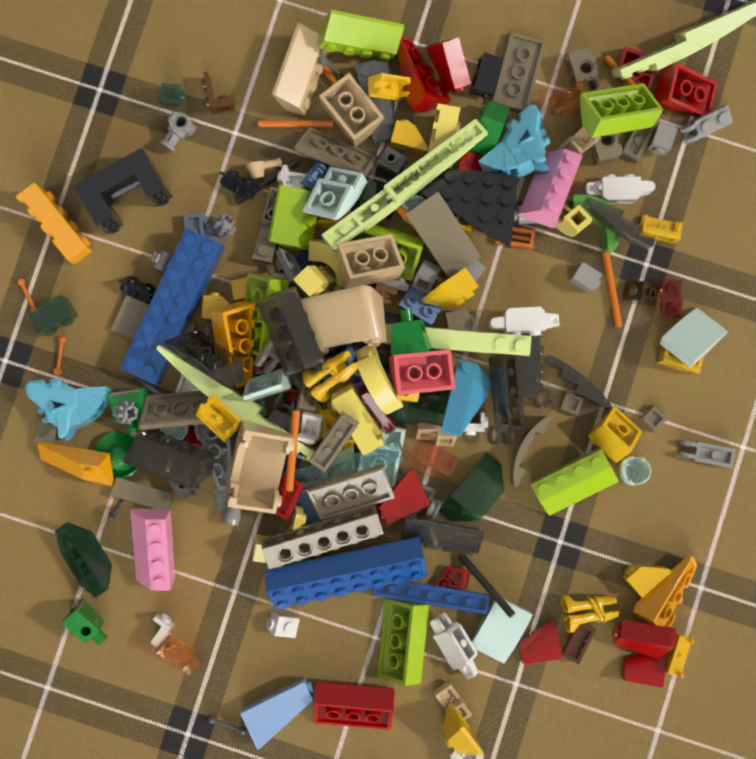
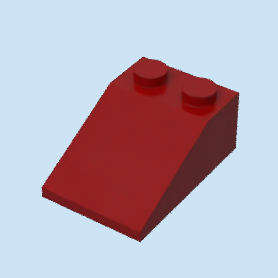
(685, 90)

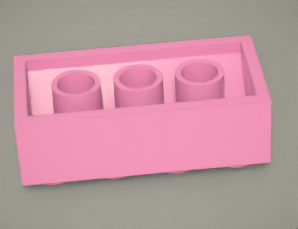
(550, 188)
(153, 548)

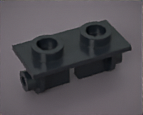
(245, 185)
(131, 287)

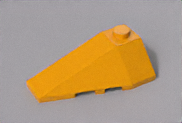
(82, 463)
(661, 601)

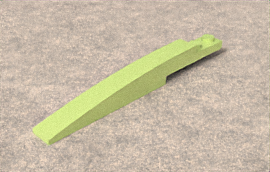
(689, 41)
(405, 185)
(474, 341)
(231, 398)

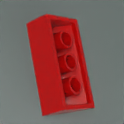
(353, 705)

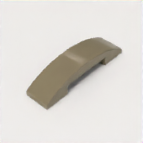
(539, 428)

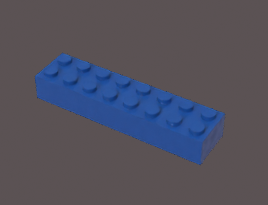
(172, 305)
(345, 573)

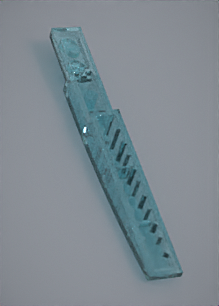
(340, 467)

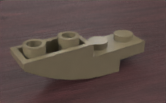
(265, 250)

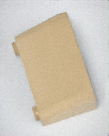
(346, 317)
(257, 467)

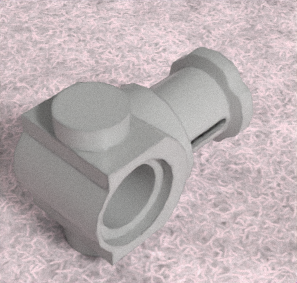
(176, 133)

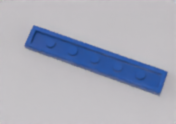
(436, 596)

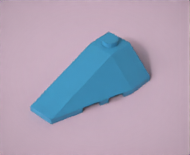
(465, 400)

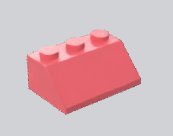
(422, 372)

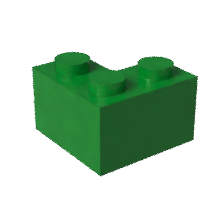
(492, 119)

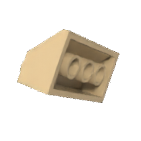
(299, 71)

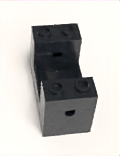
(116, 181)

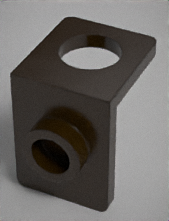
(645, 292)

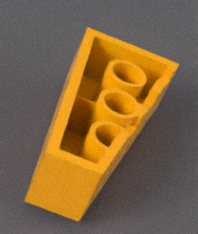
(55, 222)
(233, 331)

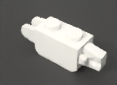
(620, 189)
(525, 320)
(455, 645)

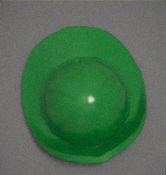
(118, 446)

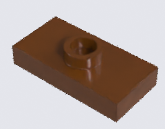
(578, 643)

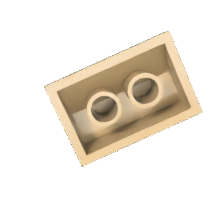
(351, 109)
(369, 261)

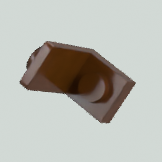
(219, 105)

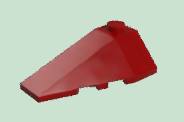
(424, 88)

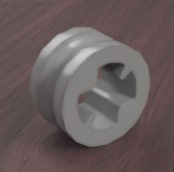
(432, 510)

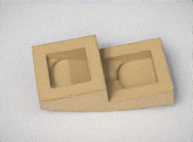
(579, 142)
(433, 432)
(446, 694)

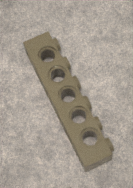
(586, 59)
(327, 528)

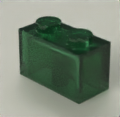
(53, 315)

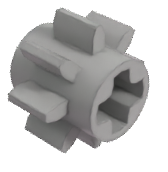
(224, 225)
(161, 260)
(125, 412)

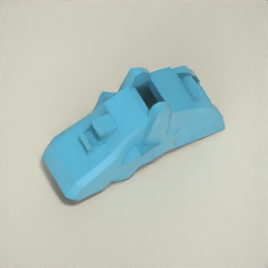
(521, 147)
(78, 405)

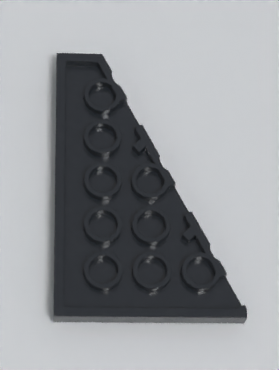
(479, 199)

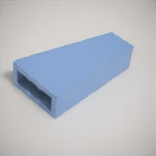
(276, 710)

